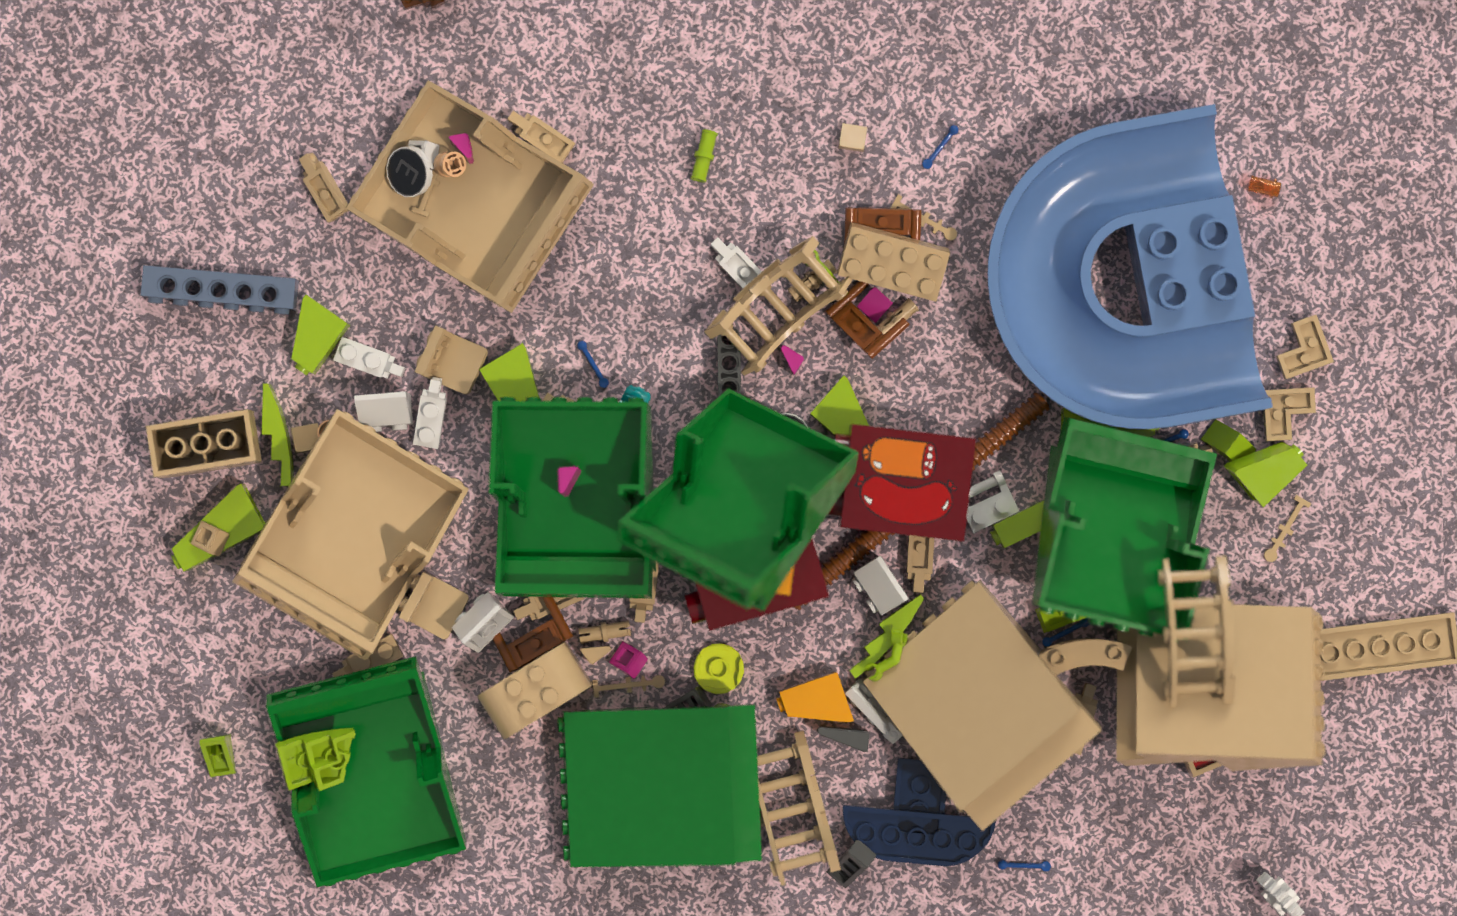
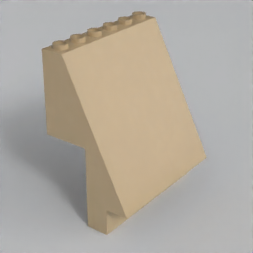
(492, 220)
(351, 534)
(1275, 697)
(981, 705)

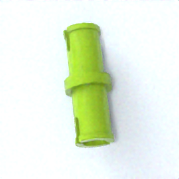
(704, 156)

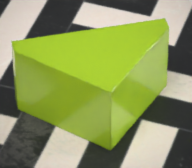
(1227, 441)
(218, 755)

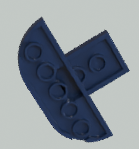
(917, 825)

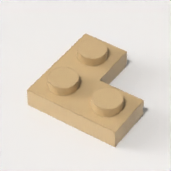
(1312, 349)
(1286, 403)

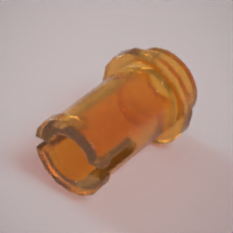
(1264, 186)

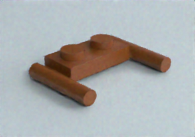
(893, 220)
(859, 327)
(536, 641)

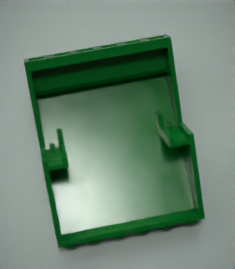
(740, 499)
(1110, 520)
(569, 543)
(397, 782)
(660, 786)

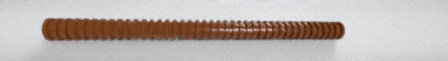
(983, 448)

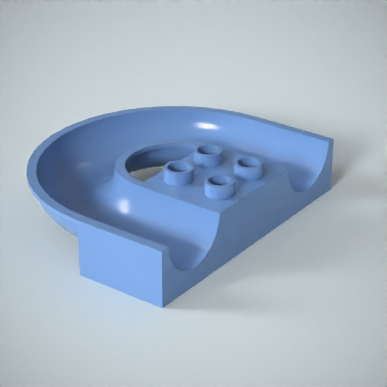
(1187, 264)

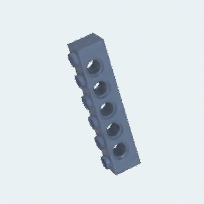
(155, 278)

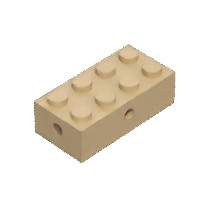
(893, 261)

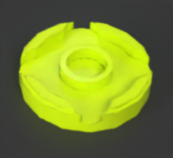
(725, 664)

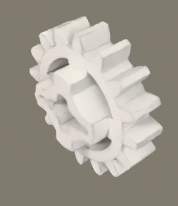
(1279, 895)

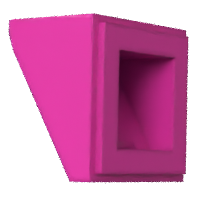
(463, 146)
(874, 304)
(792, 358)
(566, 479)
(628, 660)

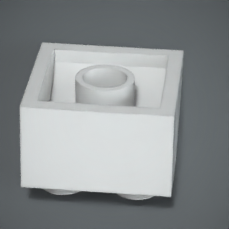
(385, 410)
(879, 585)
(481, 622)

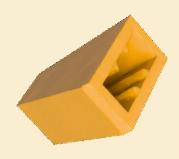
(816, 699)

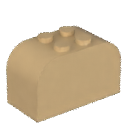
(203, 444)
(535, 690)

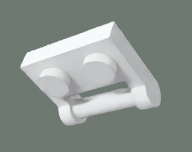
(993, 508)

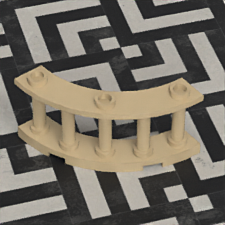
(762, 286)
(1224, 631)
(1085, 652)
(813, 805)

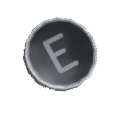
(409, 171)

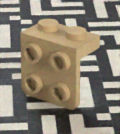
(452, 360)
(433, 605)

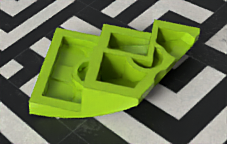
(315, 758)

